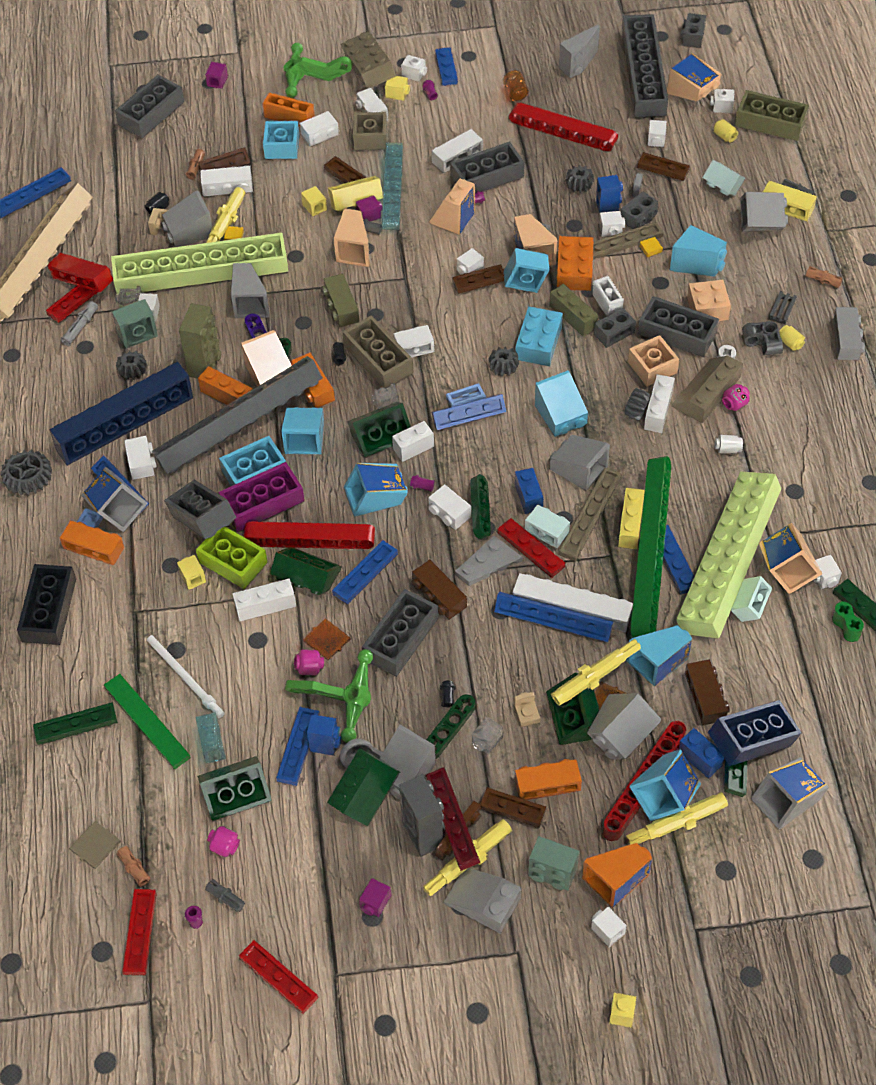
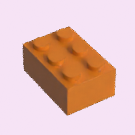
(575, 262)

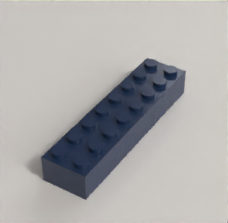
(121, 413)

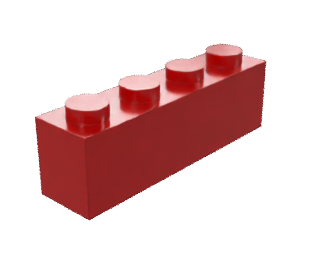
(80, 272)

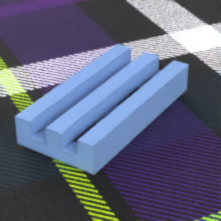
(466, 397)

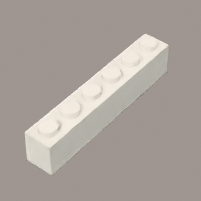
(575, 600)

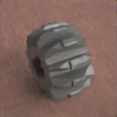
(579, 178)
(503, 361)
(131, 365)
(637, 404)

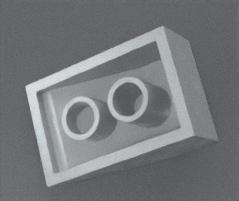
(578, 51)
(484, 898)

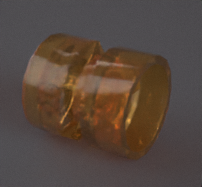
(515, 85)

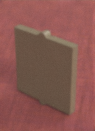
(95, 845)

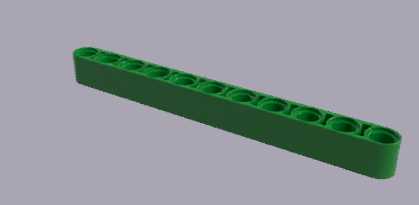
(651, 547)

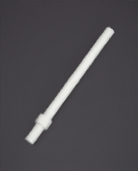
(207, 700)

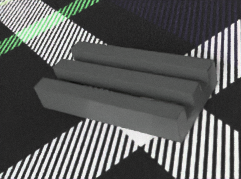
(787, 297)

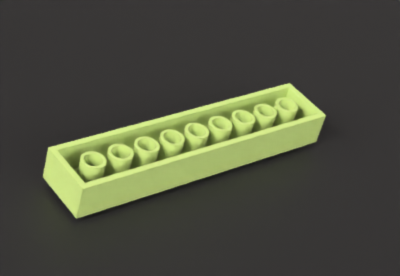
(198, 263)
(729, 554)

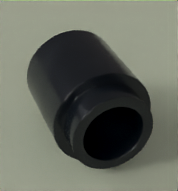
(158, 201)

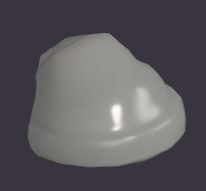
(351, 748)

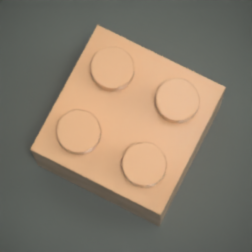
(709, 298)
(653, 358)

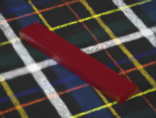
(454, 820)

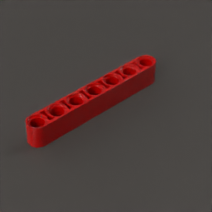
(563, 126)
(310, 535)
(629, 803)

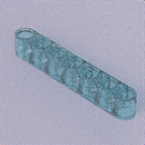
(392, 186)

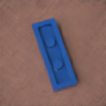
(446, 66)

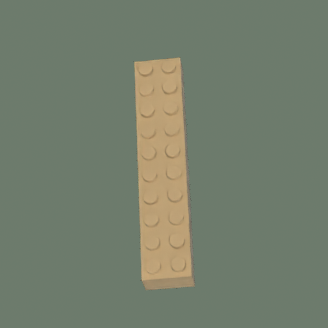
(41, 247)

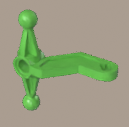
(301, 66)
(355, 695)

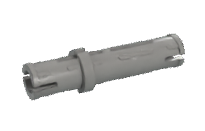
(83, 317)

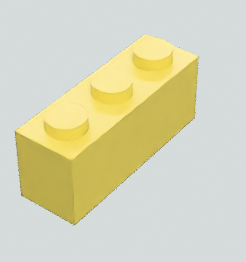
(347, 194)
(798, 202)
(631, 518)

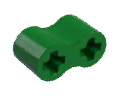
(847, 621)

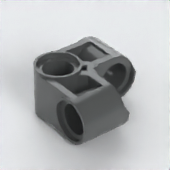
(763, 334)

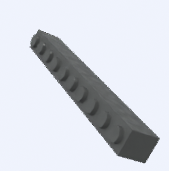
(237, 415)

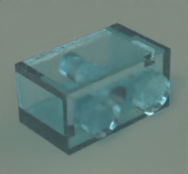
(210, 738)

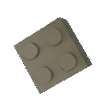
(370, 130)

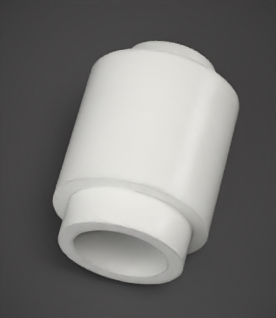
(728, 444)

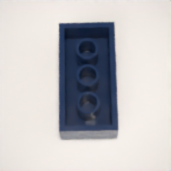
(754, 732)

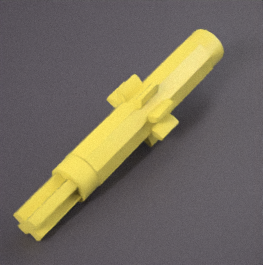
(226, 215)
(589, 675)
(675, 821)
(482, 845)

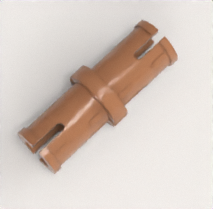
(193, 170)
(824, 277)
(133, 866)

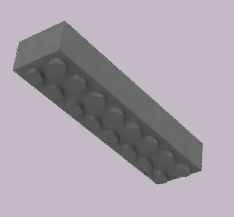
(644, 65)

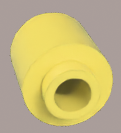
(725, 130)
(792, 337)

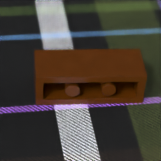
(439, 589)
(706, 691)

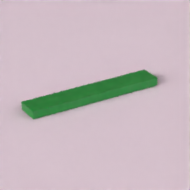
(147, 721)

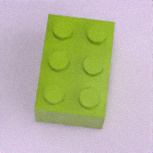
(232, 557)

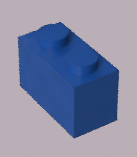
(608, 193)
(528, 489)
(323, 735)
(701, 753)

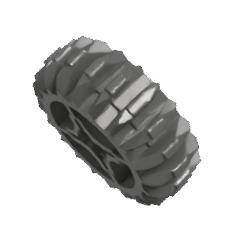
(28, 476)

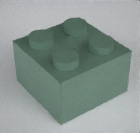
(135, 323)
(553, 863)

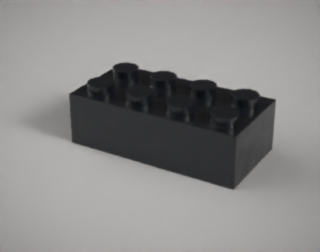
(46, 604)

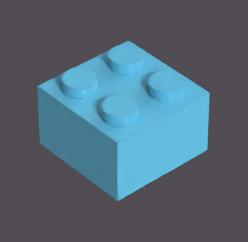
(281, 140)
(526, 270)

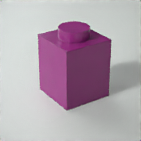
(216, 75)
(369, 208)
(375, 898)

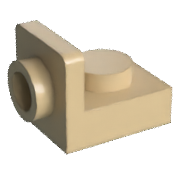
(155, 220)
(526, 709)

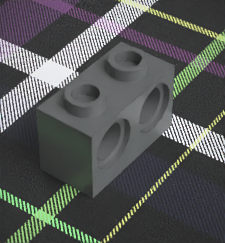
(694, 30)
(639, 210)
(614, 327)

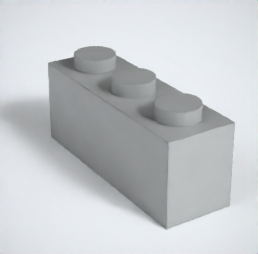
(848, 333)

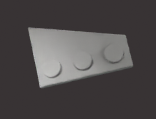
(488, 559)

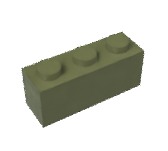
(340, 300)
(574, 310)

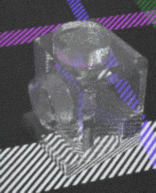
(127, 296)
(385, 396)

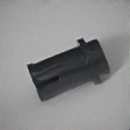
(339, 356)
(447, 693)

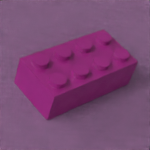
(263, 495)

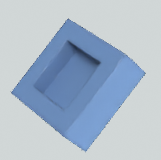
(90, 518)

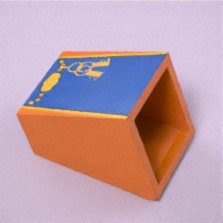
(617, 872)

